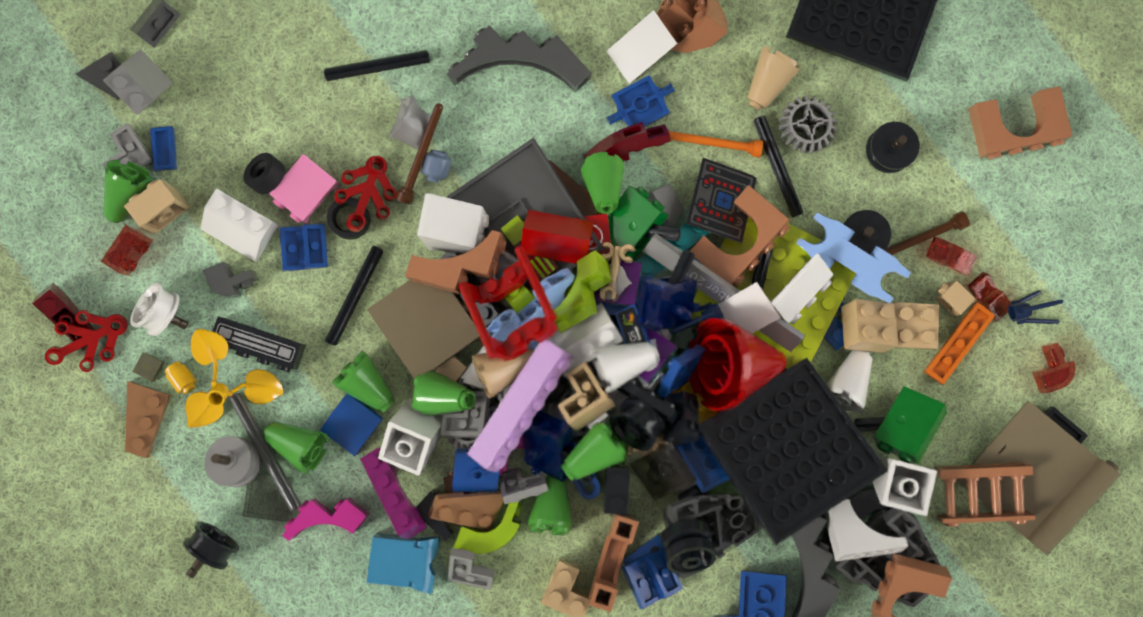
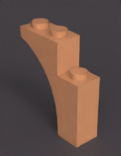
(450, 272)

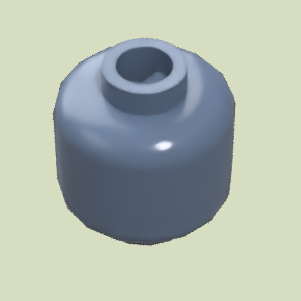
(436, 165)

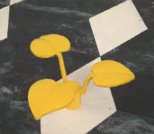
(205, 407)

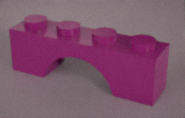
(400, 510)

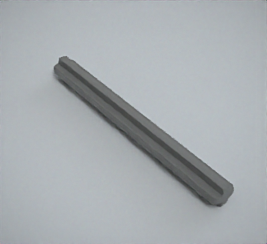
(265, 452)

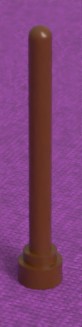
(406, 195)
(958, 221)

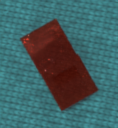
(951, 255)
(989, 296)

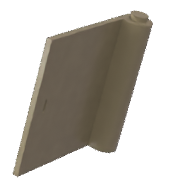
(1064, 476)

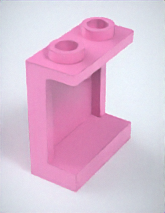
(303, 189)

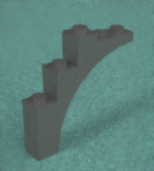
(521, 50)
(816, 590)

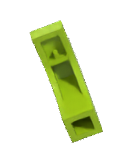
(487, 541)

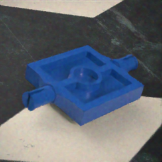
(640, 103)

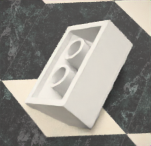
(237, 225)
(801, 289)
(588, 334)

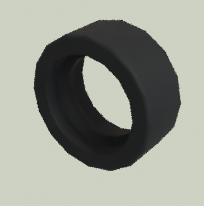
(332, 223)

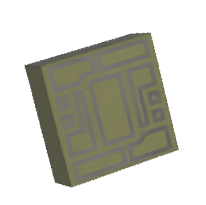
(148, 367)

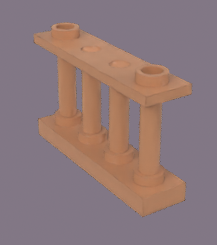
(994, 473)

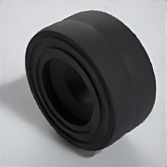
(264, 173)

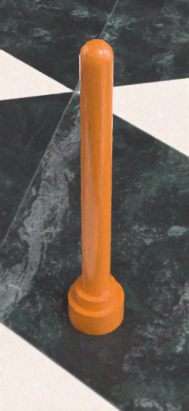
(753, 147)

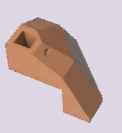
(693, 23)

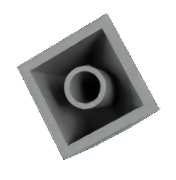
(138, 81)

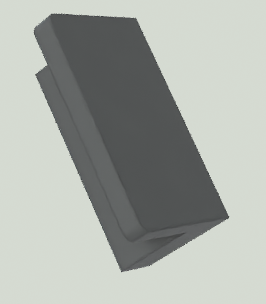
(155, 22)

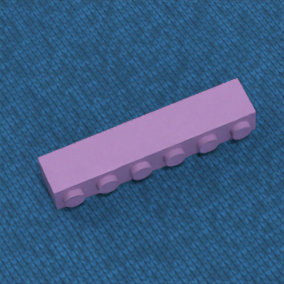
(520, 405)

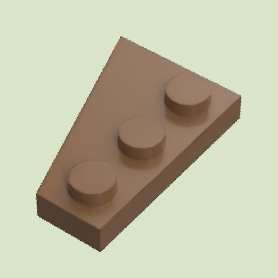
(143, 417)
(467, 509)

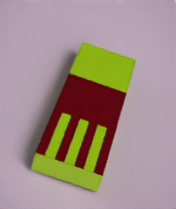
(542, 266)

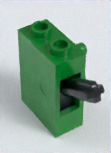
(638, 220)
(907, 426)

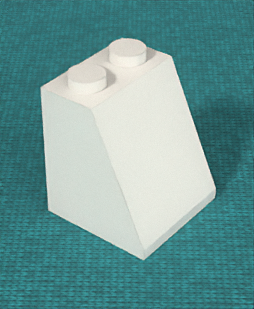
(451, 224)
(410, 438)
(905, 486)

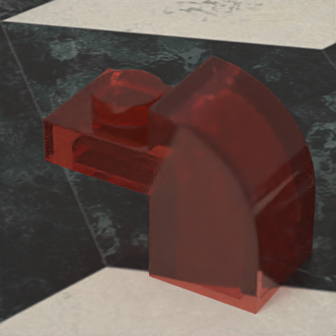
(1058, 373)

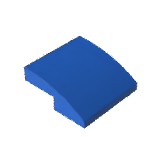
(303, 247)
(351, 424)
(651, 578)

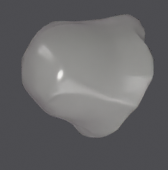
(410, 123)

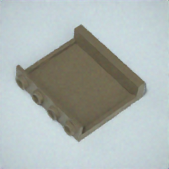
(424, 325)

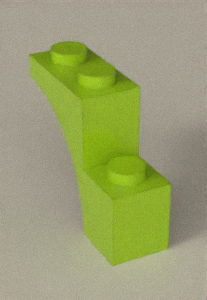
(580, 303)

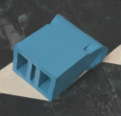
(403, 561)

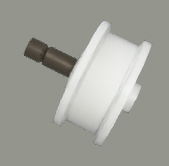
(156, 310)

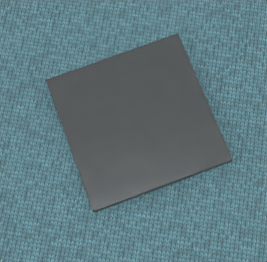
(520, 184)

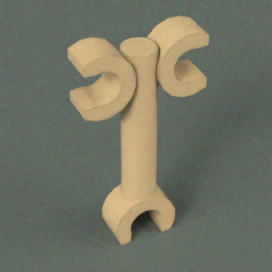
(616, 254)

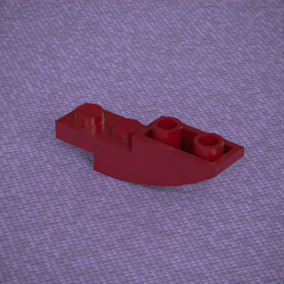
(631, 139)

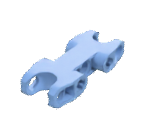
(868, 268)
(510, 320)

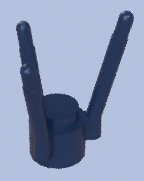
(710, 311)
(1020, 311)

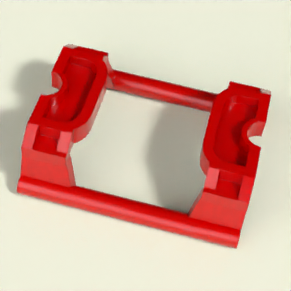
(495, 290)

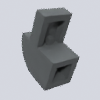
(222, 281)

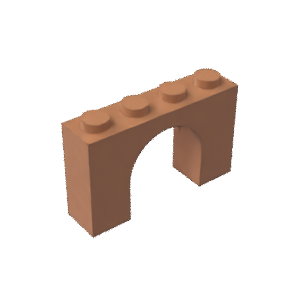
(994, 139)
(770, 225)
(907, 576)
(604, 583)

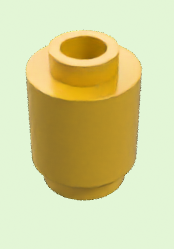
(180, 378)

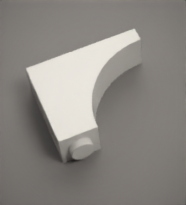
(854, 539)

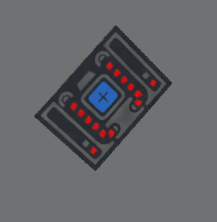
(714, 199)

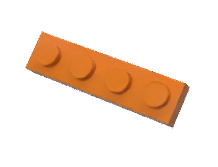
(959, 343)

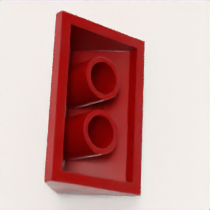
(556, 236)

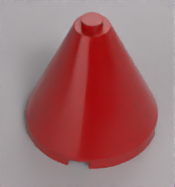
(732, 364)

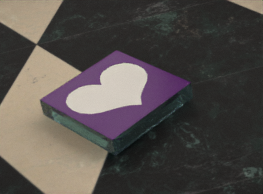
(626, 285)
(665, 351)

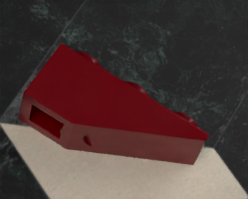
(59, 307)

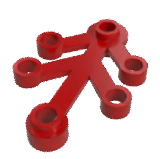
(368, 190)
(88, 337)

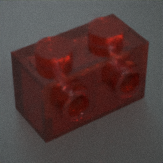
(127, 250)

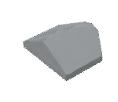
(672, 204)

